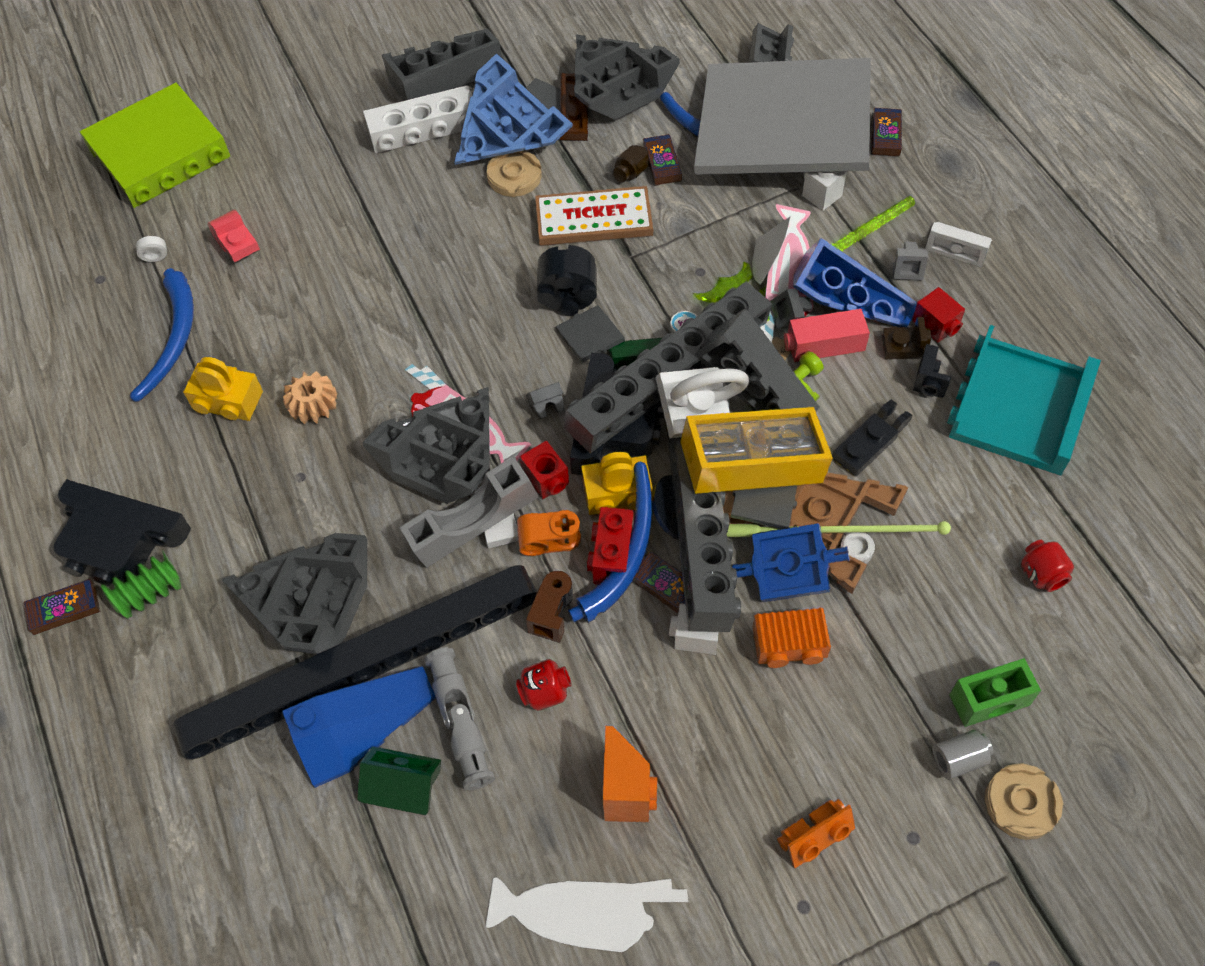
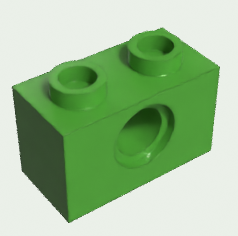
(994, 692)

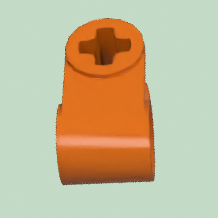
(543, 532)

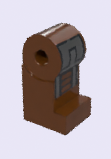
(546, 611)

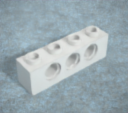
(417, 119)

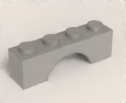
(441, 532)

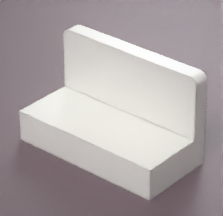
(958, 244)

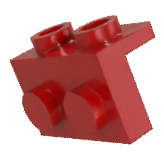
(611, 541)

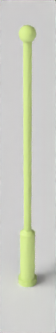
(747, 530)

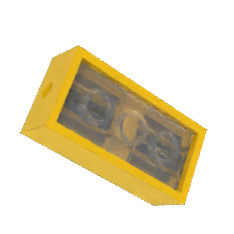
(755, 449)

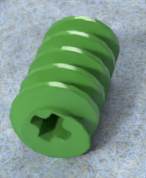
(142, 586)

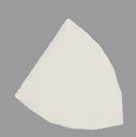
(767, 250)

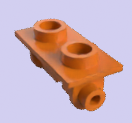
(832, 825)

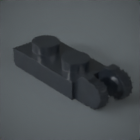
(870, 439)

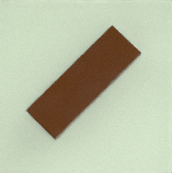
(573, 110)

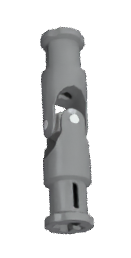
(466, 738)

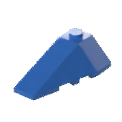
(846, 285)

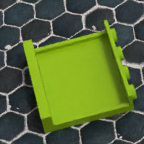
(156, 144)

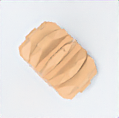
(310, 397)

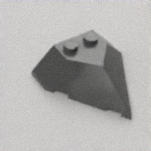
(619, 75)
(438, 449)
(307, 594)

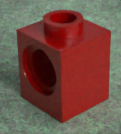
(940, 314)
(542, 459)

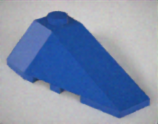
(344, 724)

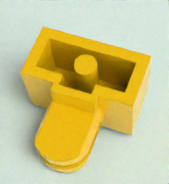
(222, 390)
(611, 482)

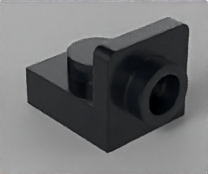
(928, 379)

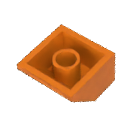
(627, 781)

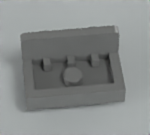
(770, 45)

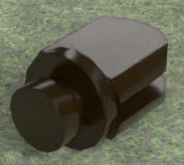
(631, 163)

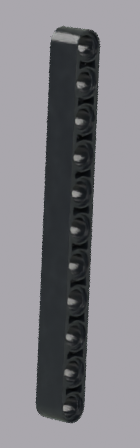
(354, 661)

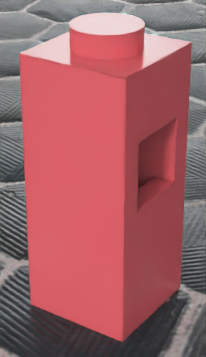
(827, 334)

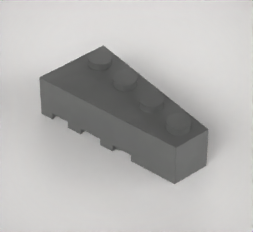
(441, 65)
(745, 347)

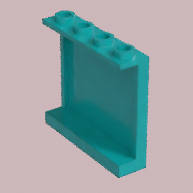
(1022, 404)

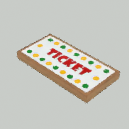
(594, 215)

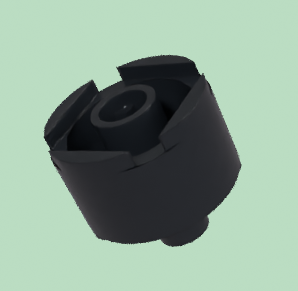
(566, 279)

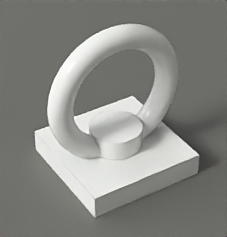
(697, 393)

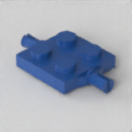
(791, 562)

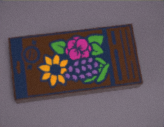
(887, 132)
(662, 159)
(661, 581)
(61, 606)

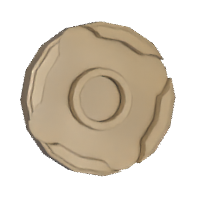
(514, 173)
(1023, 801)

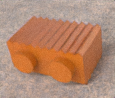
(791, 637)

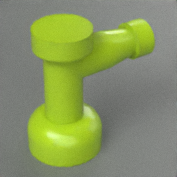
(809, 365)

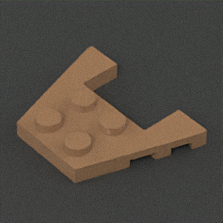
(835, 505)

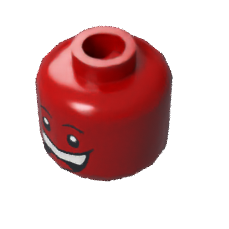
(1047, 565)
(543, 684)

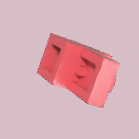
(233, 235)

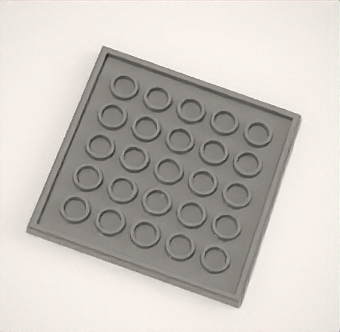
(785, 117)

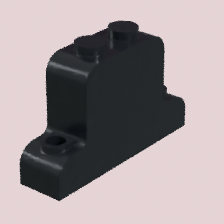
(635, 439)
(112, 532)

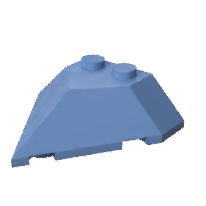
(506, 116)

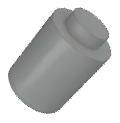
(962, 754)

